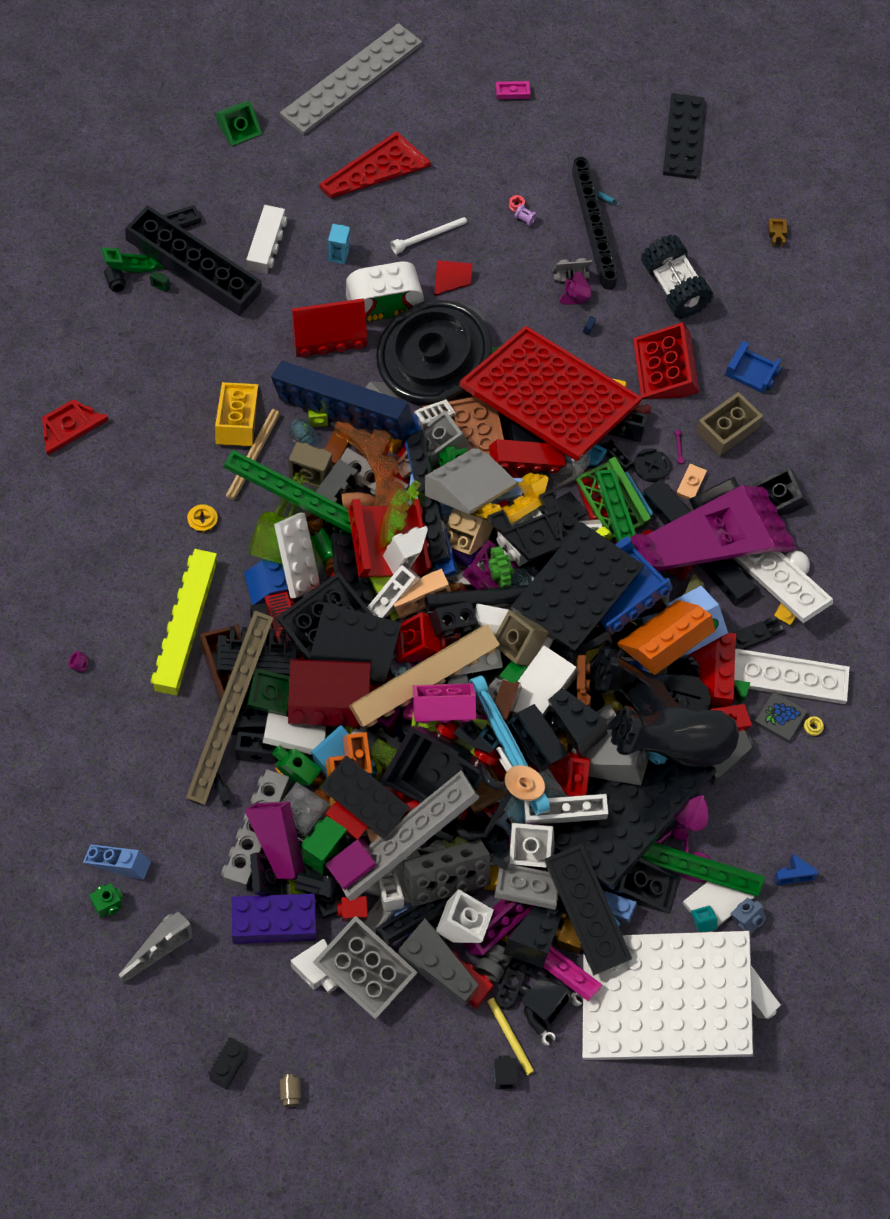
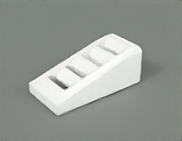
(426, 411)
(394, 900)

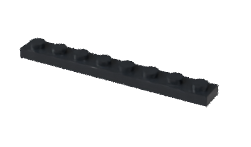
(432, 515)

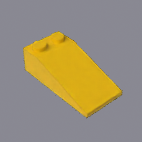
(236, 414)

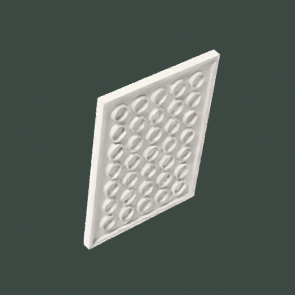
(673, 999)

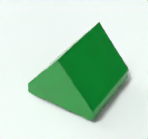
(740, 690)

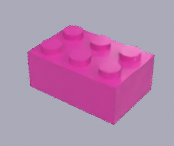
(444, 703)

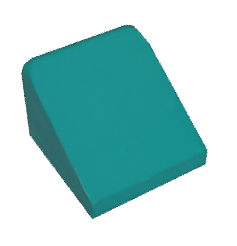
(704, 919)

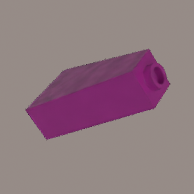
(278, 837)

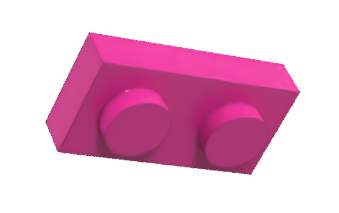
(513, 90)

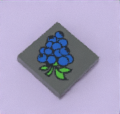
(780, 717)

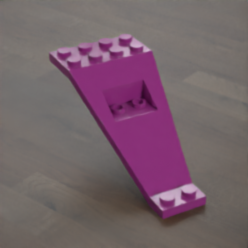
(724, 528)

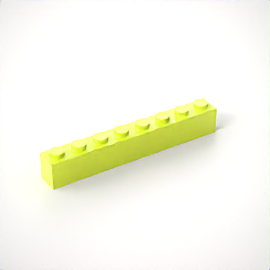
(185, 622)

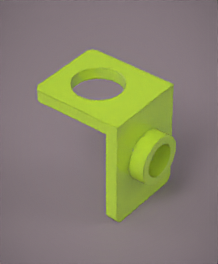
(317, 419)

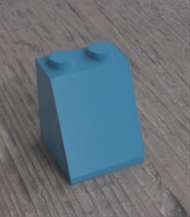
(332, 747)

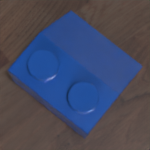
(265, 580)

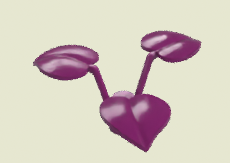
(692, 817)

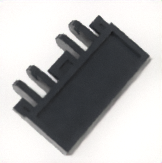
(272, 658)

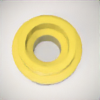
(816, 721)

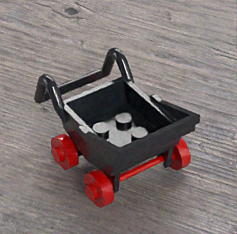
(431, 759)

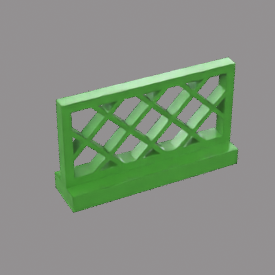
(630, 496)

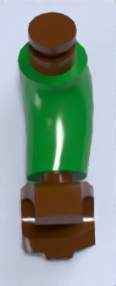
(320, 541)

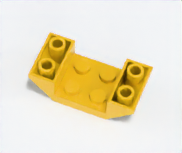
(532, 487)

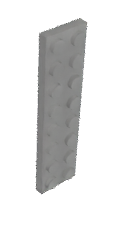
(416, 829)

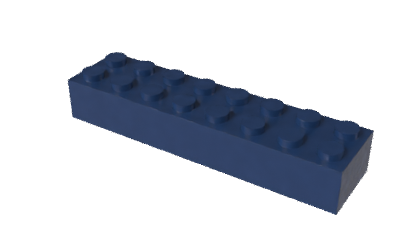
(342, 400)

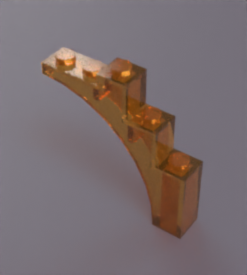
(374, 450)

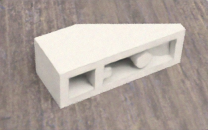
(393, 590)

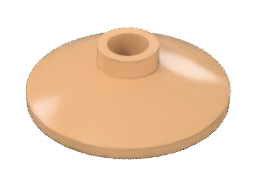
(524, 783)

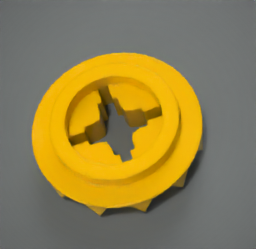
(195, 514)

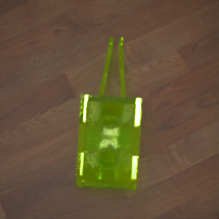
(264, 539)

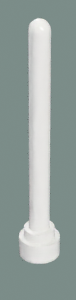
(399, 245)

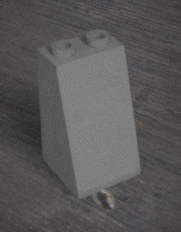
(610, 765)

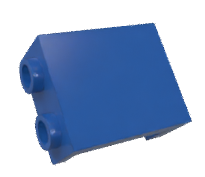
(752, 369)

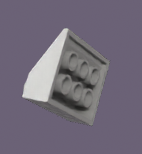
(468, 481)
(365, 967)

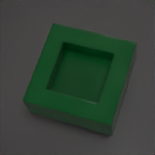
(159, 281)

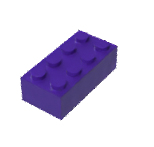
(273, 918)

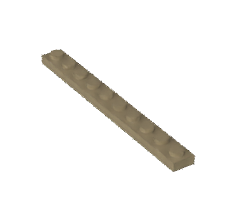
(229, 708)

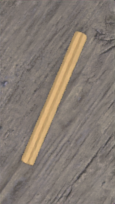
(254, 451)

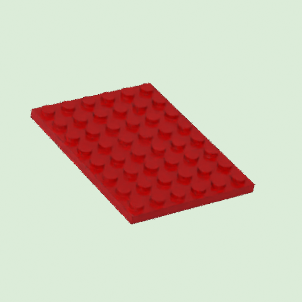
(551, 392)

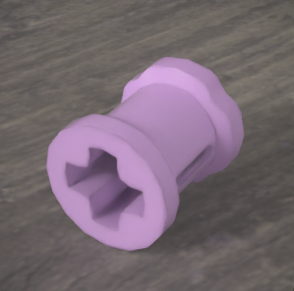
(525, 215)

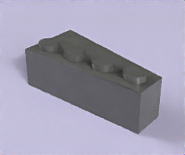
(340, 480)
(438, 964)

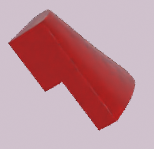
(452, 276)

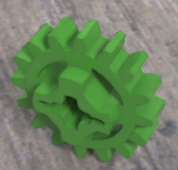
(500, 567)

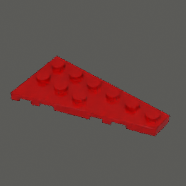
(381, 163)

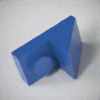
(799, 872)

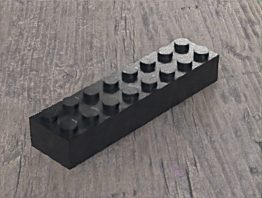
(193, 260)

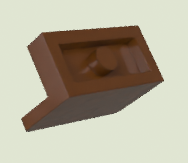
(507, 698)

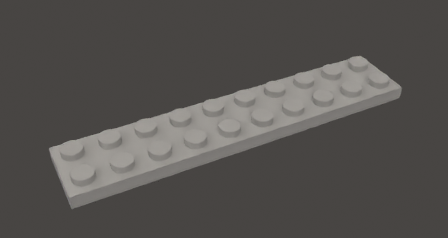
(350, 79)

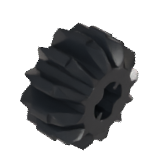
(685, 666)

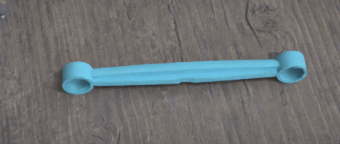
(504, 736)

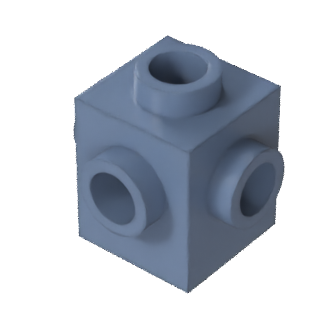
(748, 915)

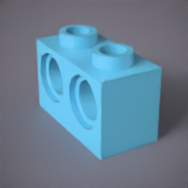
(338, 243)

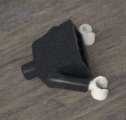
(545, 1004)

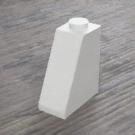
(763, 1001)

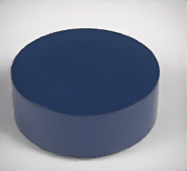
(589, 325)

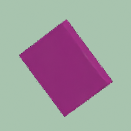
(352, 863)

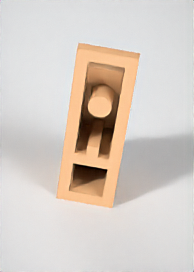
(414, 598)

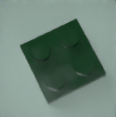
(269, 692)

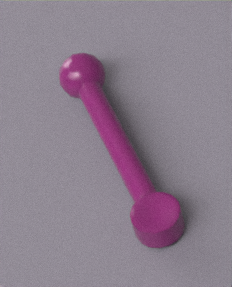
(680, 460)

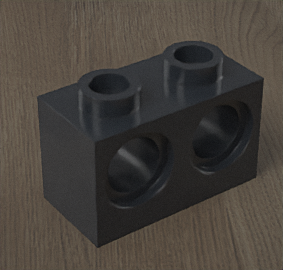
(452, 615)

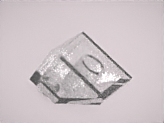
(570, 472)

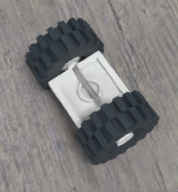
(669, 265)

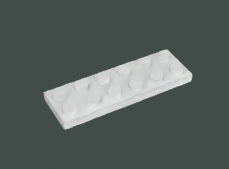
(786, 583)
(792, 676)

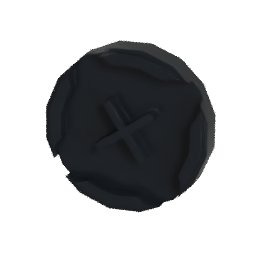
(651, 465)

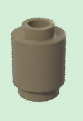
(290, 1090)

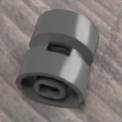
(493, 963)

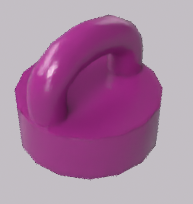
(78, 661)

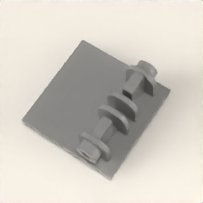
(564, 266)

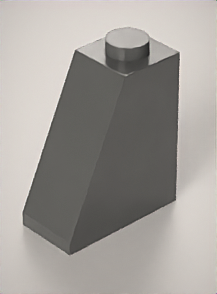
(740, 753)

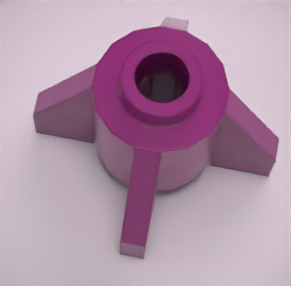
(577, 290)

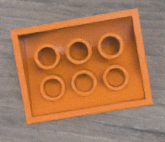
(668, 635)

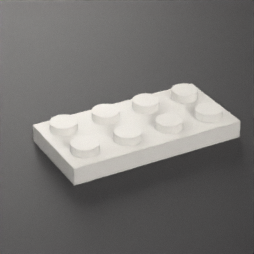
(297, 555)

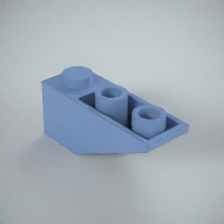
(118, 860)

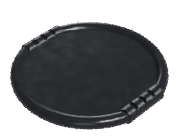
(432, 350)

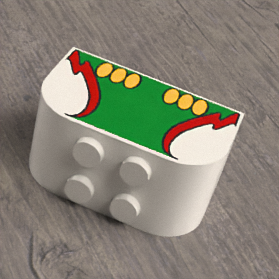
(385, 289)

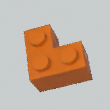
(355, 748)

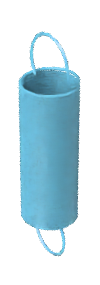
(606, 198)

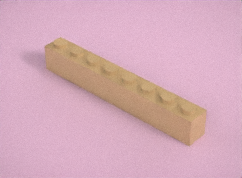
(428, 672)

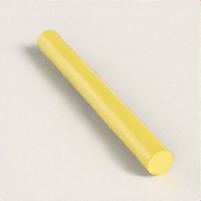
(510, 1036)

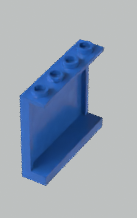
(639, 596)

